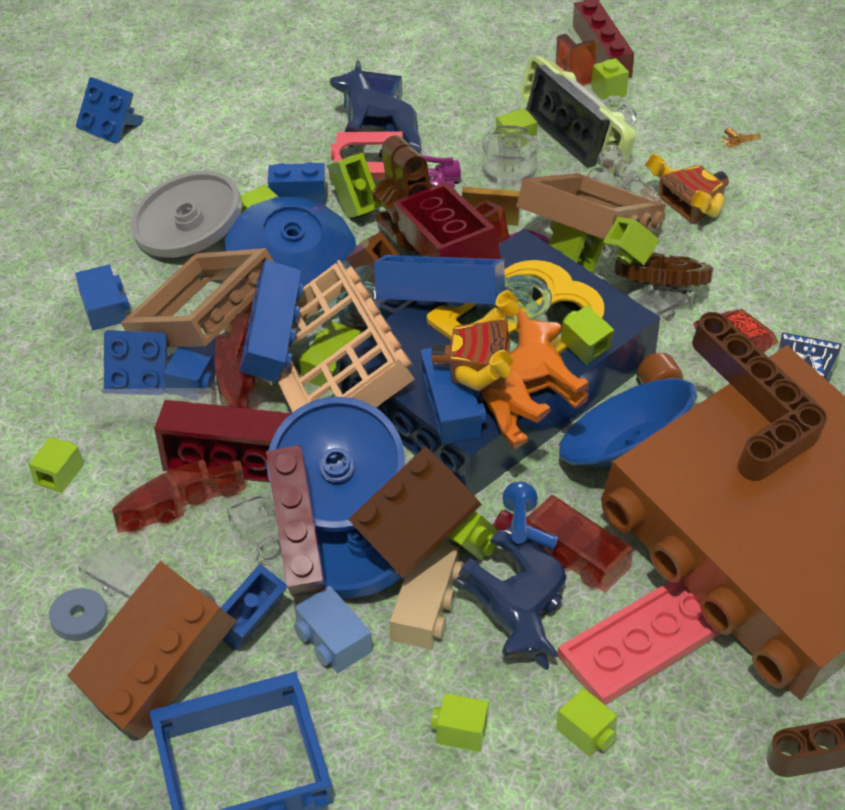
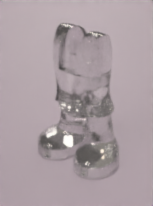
(612, 160)

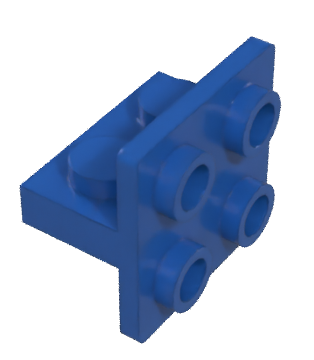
(106, 110)
(135, 359)

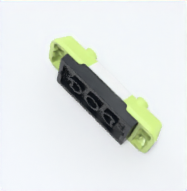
(573, 113)

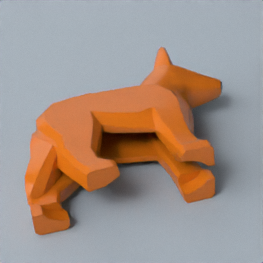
(534, 368)

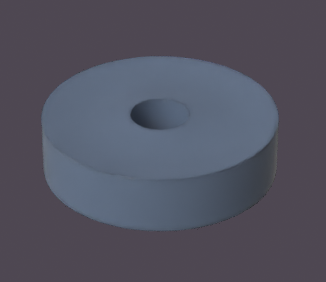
(81, 627)

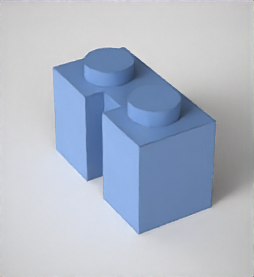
(334, 630)

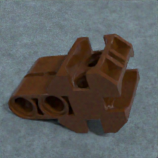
(404, 175)

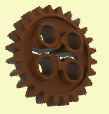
(667, 271)

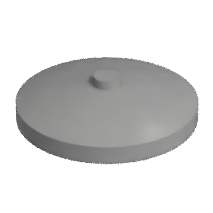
(186, 214)

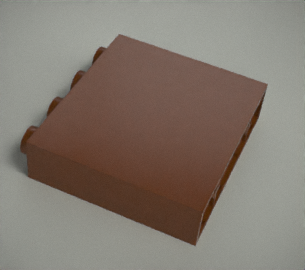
(751, 551)

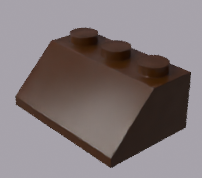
(414, 512)

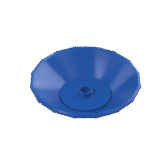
(295, 234)
(625, 422)

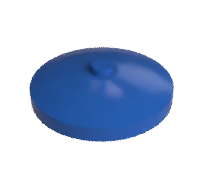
(347, 455)
(353, 564)

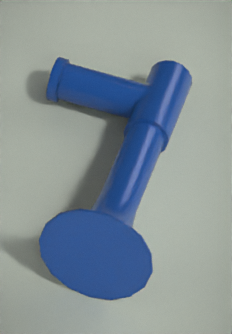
(519, 499)

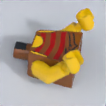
(691, 190)
(481, 349)

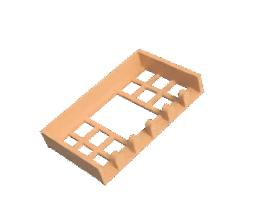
(373, 388)

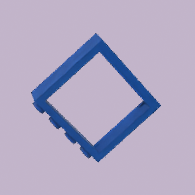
(239, 704)

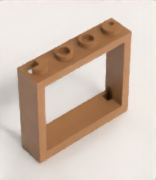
(587, 203)
(237, 268)

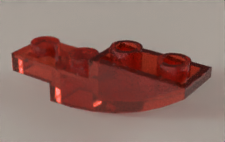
(232, 384)
(165, 495)

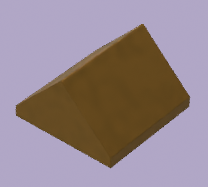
(504, 198)

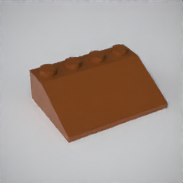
(150, 649)

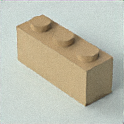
(424, 597)

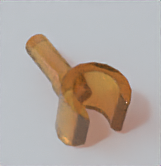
(735, 138)

